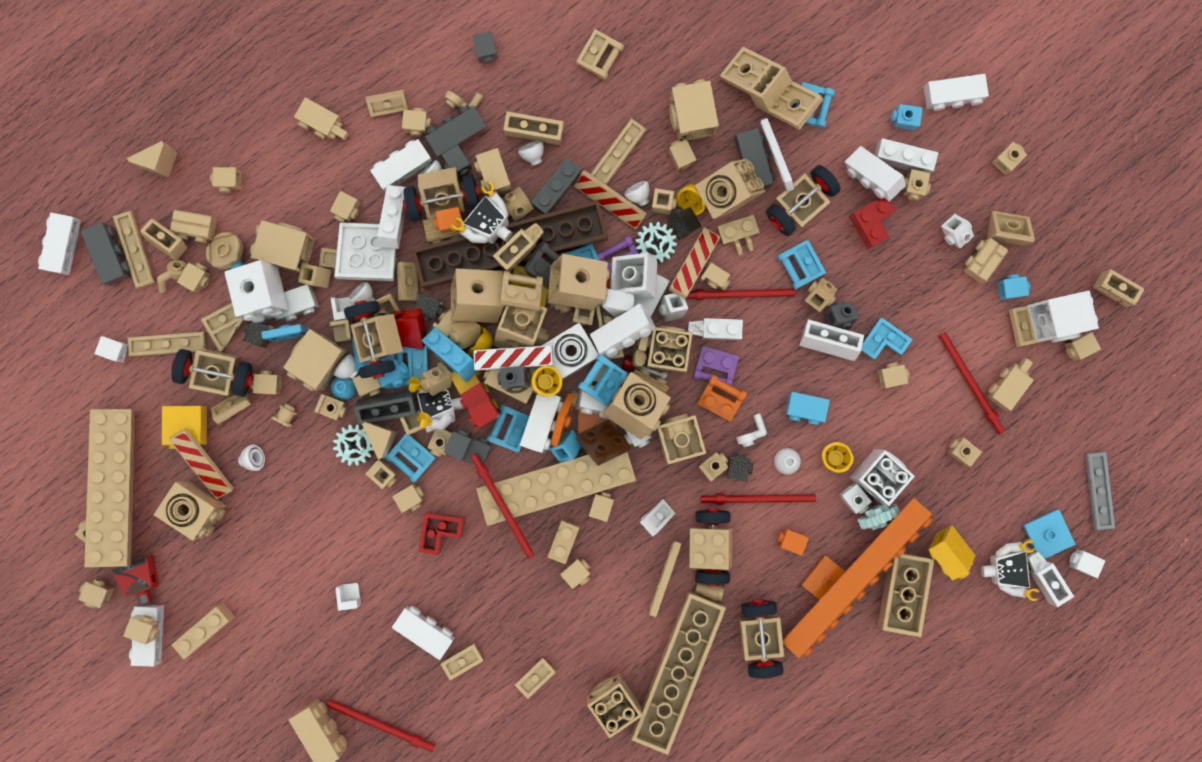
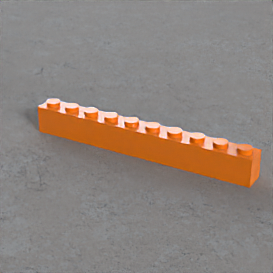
(858, 578)

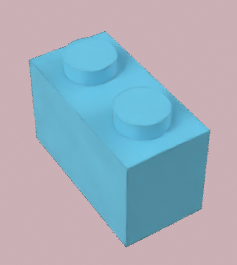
(806, 407)

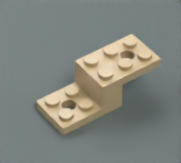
(771, 88)

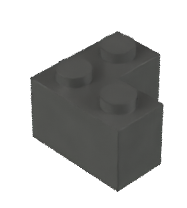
(462, 446)

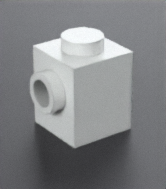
(672, 307)
(855, 498)

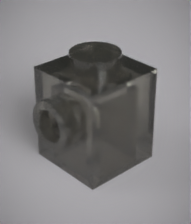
(683, 222)
(431, 307)
(253, 333)
(739, 467)

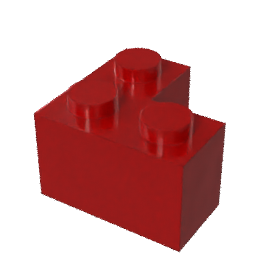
(868, 221)
(480, 406)
(435, 527)

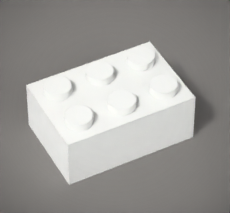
(541, 423)

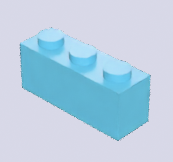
(450, 354)

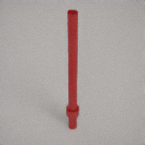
(700, 294)
(991, 414)
(482, 472)
(720, 498)
(415, 740)

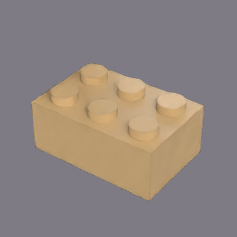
(318, 732)

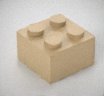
(491, 168)

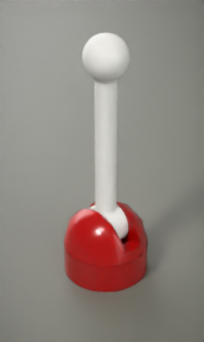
(627, 365)

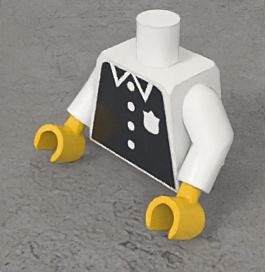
(486, 221)
(436, 410)
(1010, 569)

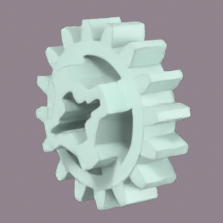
(664, 240)
(359, 437)
(878, 516)

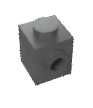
(485, 47)
(456, 158)
(513, 377)

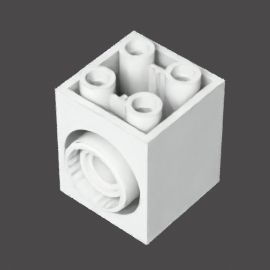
(256, 291)
(1063, 317)
(575, 338)
(882, 476)

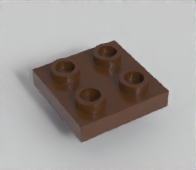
(603, 442)

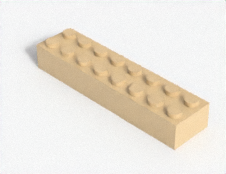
(555, 485)
(110, 488)
(678, 672)

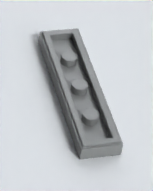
(1099, 491)

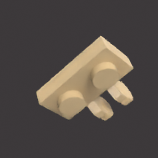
(739, 230)
(638, 350)

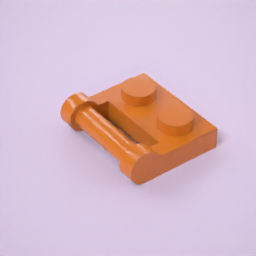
(720, 403)

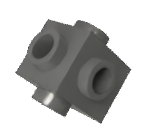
(842, 315)

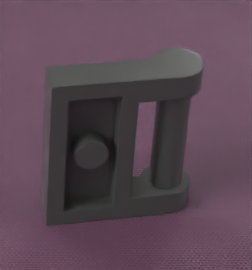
(538, 266)

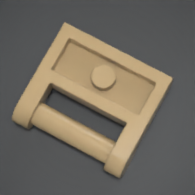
(594, 51)
(521, 296)

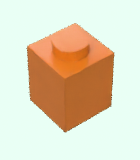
(446, 218)
(792, 541)

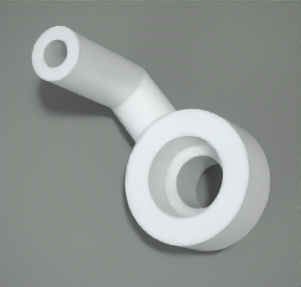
(747, 439)

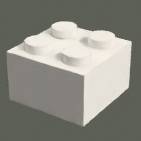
(635, 275)

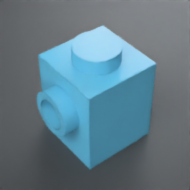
(906, 117)
(1013, 287)
(395, 378)
(567, 448)

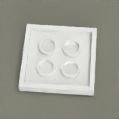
(361, 255)

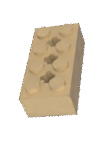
(914, 603)

